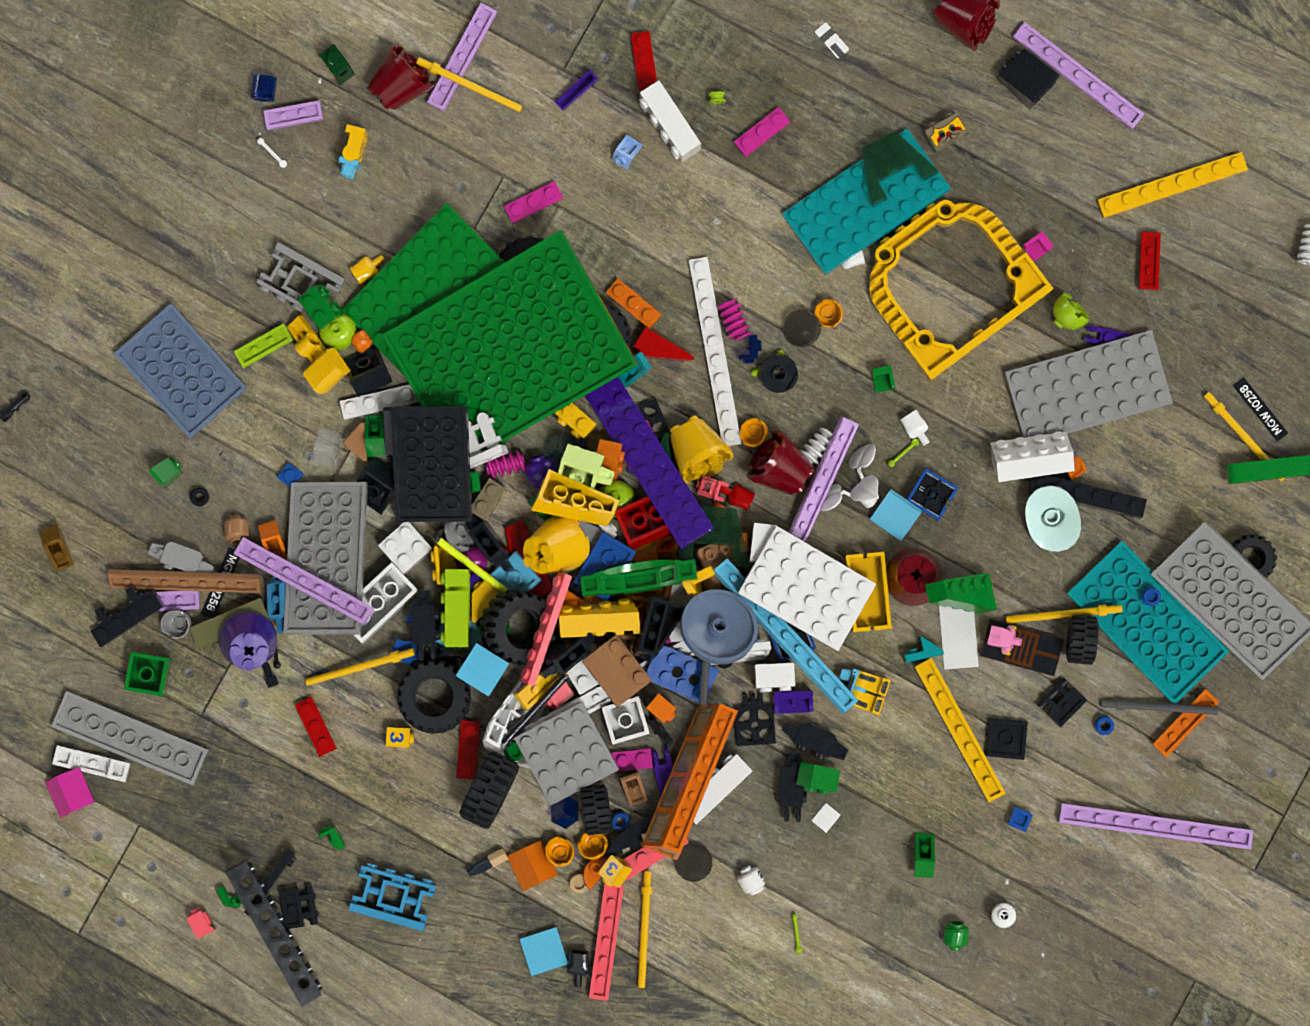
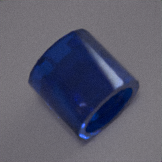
(263, 88)

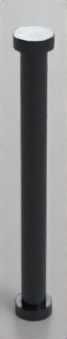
(535, 708)

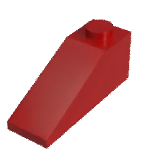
(657, 347)

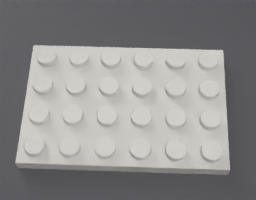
(806, 588)

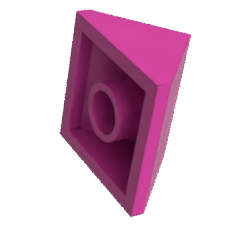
(70, 792)

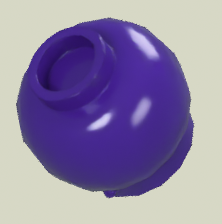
(537, 469)

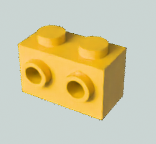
(575, 420)

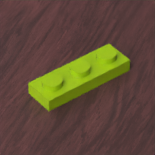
(263, 346)

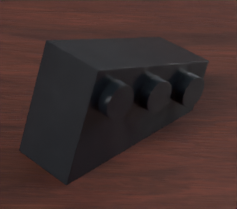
(656, 626)

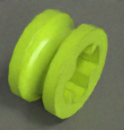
(717, 97)

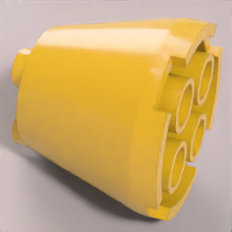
(698, 450)
(556, 546)

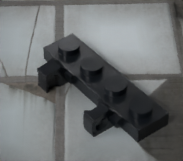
(139, 609)

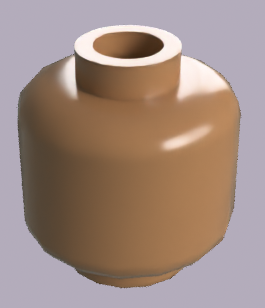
(236, 529)

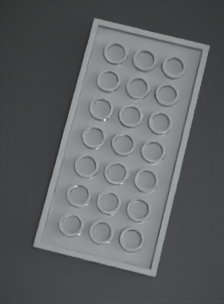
(1089, 386)
(329, 543)
(1233, 600)

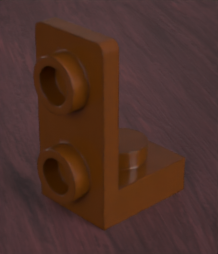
(667, 548)

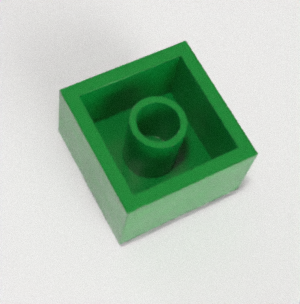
(147, 674)

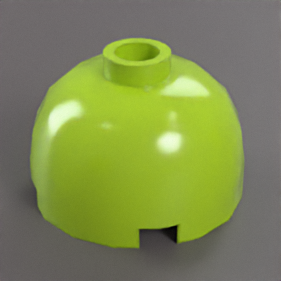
(1069, 314)
(339, 333)
(621, 491)

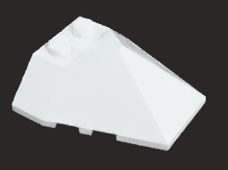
(504, 720)

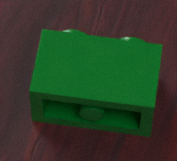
(818, 777)

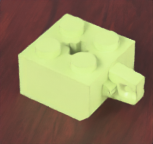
(584, 467)

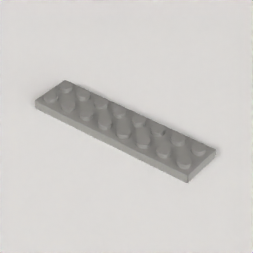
(130, 738)

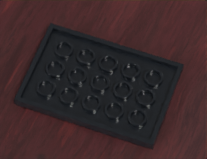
(431, 463)

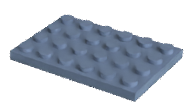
(180, 371)

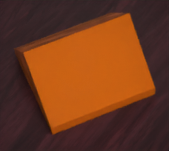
(531, 865)

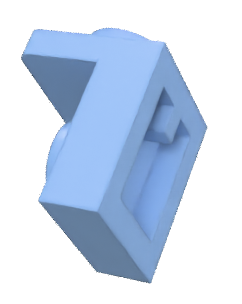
(626, 151)

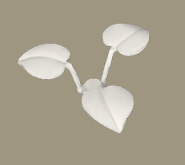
(865, 491)

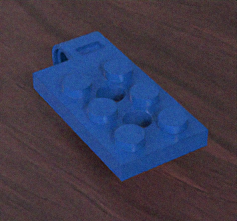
(661, 672)

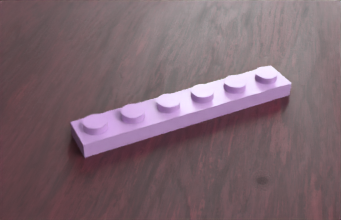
(463, 56)

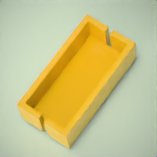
(877, 608)

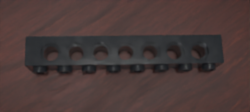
(303, 994)

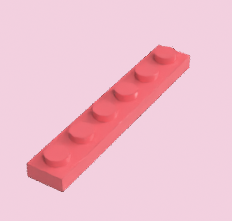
(544, 633)
(606, 942)

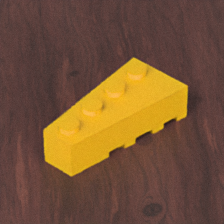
(573, 500)
(599, 619)

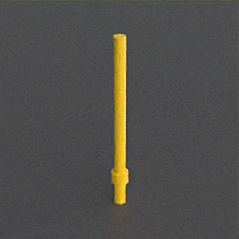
(435, 68)
(1219, 408)
(1101, 610)
(394, 657)
(646, 890)

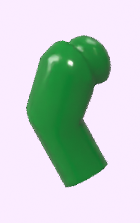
(228, 900)

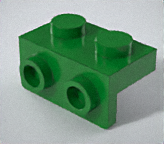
(320, 306)

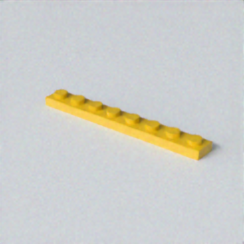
(1172, 185)
(960, 730)

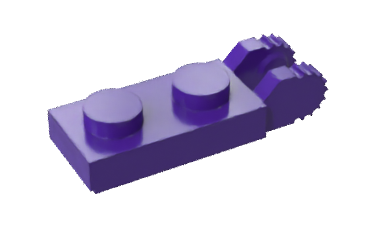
(1106, 335)
(662, 771)

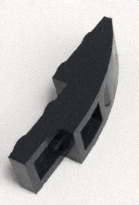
(630, 837)

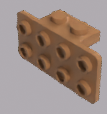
(714, 556)

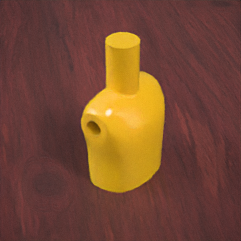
(366, 268)

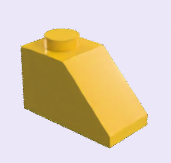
(481, 596)

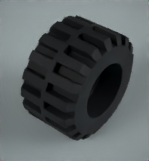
(1263, 547)
(1082, 639)
(596, 810)

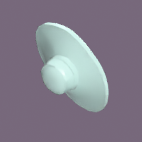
(1053, 518)

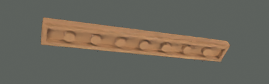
(185, 581)

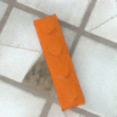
(1183, 725)

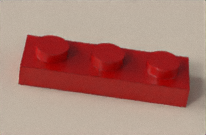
(643, 59)
(1149, 261)
(315, 726)
(468, 749)

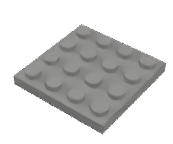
(566, 753)

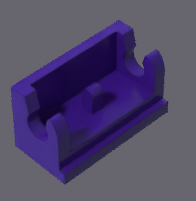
(793, 702)

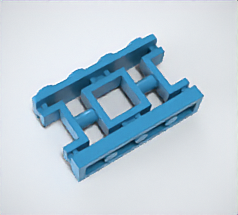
(388, 913)

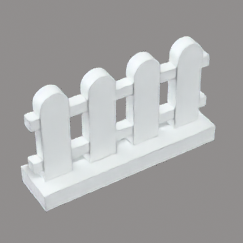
(491, 442)

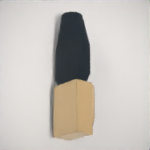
(494, 859)

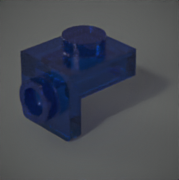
(754, 346)

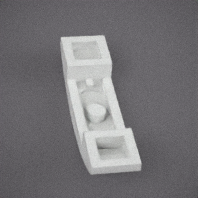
(91, 763)

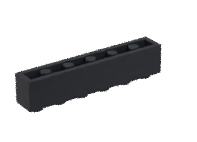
(1094, 496)

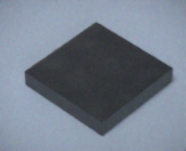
(1006, 738)

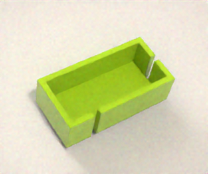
(456, 608)

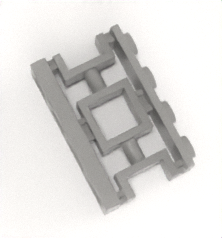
(308, 268)

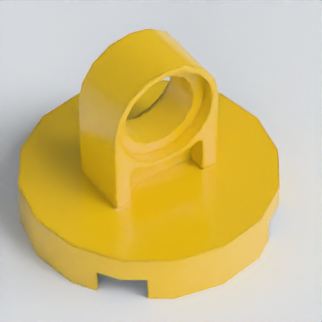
(695, 586)

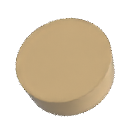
(577, 883)

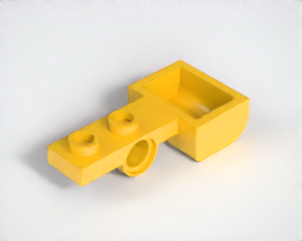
(326, 365)

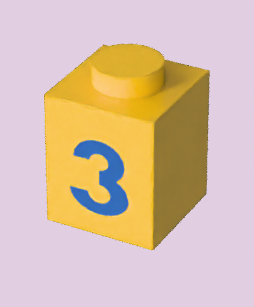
(399, 737)
(615, 871)

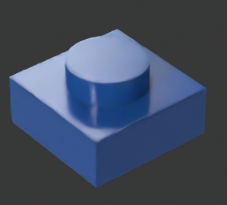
(290, 474)
(1020, 819)

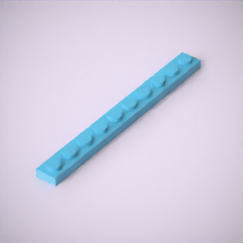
(791, 643)

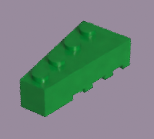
(967, 593)

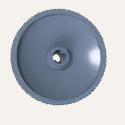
(719, 626)

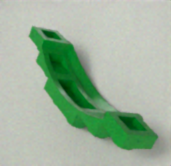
(639, 577)

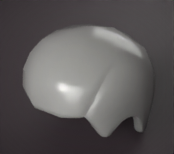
(176, 624)

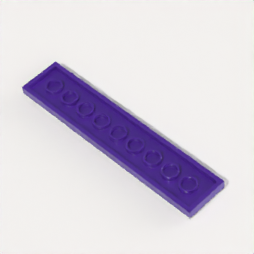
(650, 462)

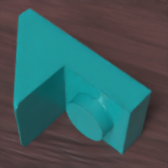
(637, 372)
(928, 650)

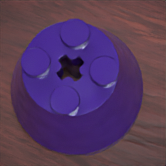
(248, 640)

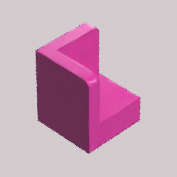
(1038, 246)

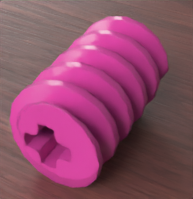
(733, 319)
(506, 464)

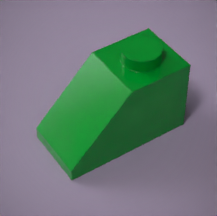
(374, 435)
(166, 472)
(924, 855)

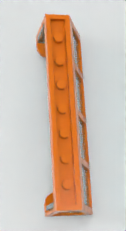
(689, 779)

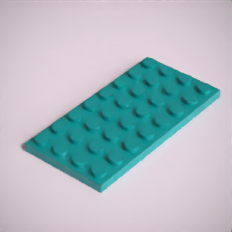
(839, 218)
(1160, 639)

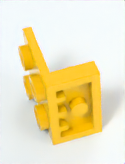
(442, 561)

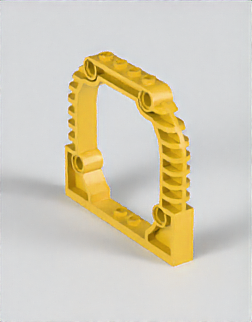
(937, 356)

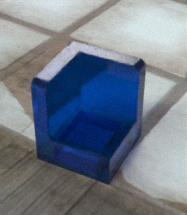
(564, 812)

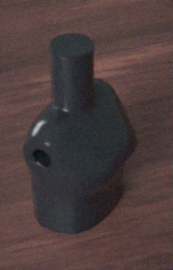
(578, 965)

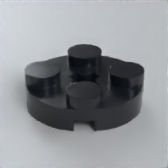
(789, 371)

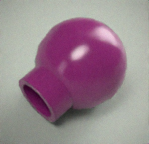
(474, 555)

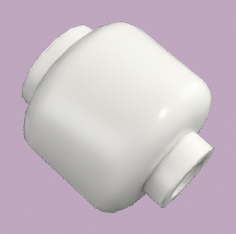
(751, 880)
(998, 910)

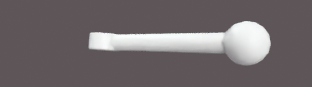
(282, 163)

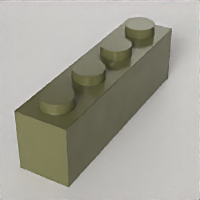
(208, 632)

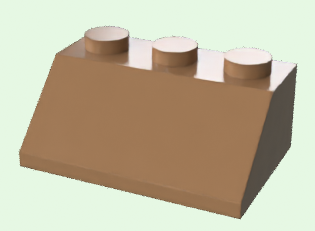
(616, 671)

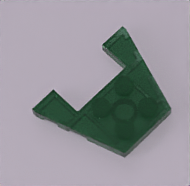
(889, 157)
(725, 532)

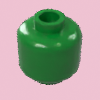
(956, 935)

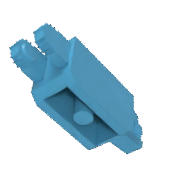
(276, 602)

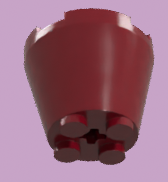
(968, 19)
(399, 79)
(780, 465)
(902, 584)

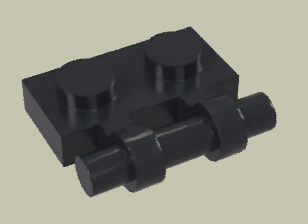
(1066, 707)
(292, 907)

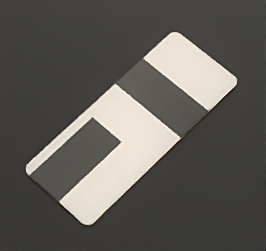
(831, 40)

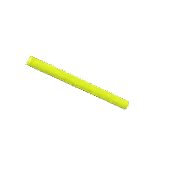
(472, 566)

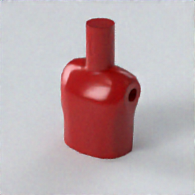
(738, 496)

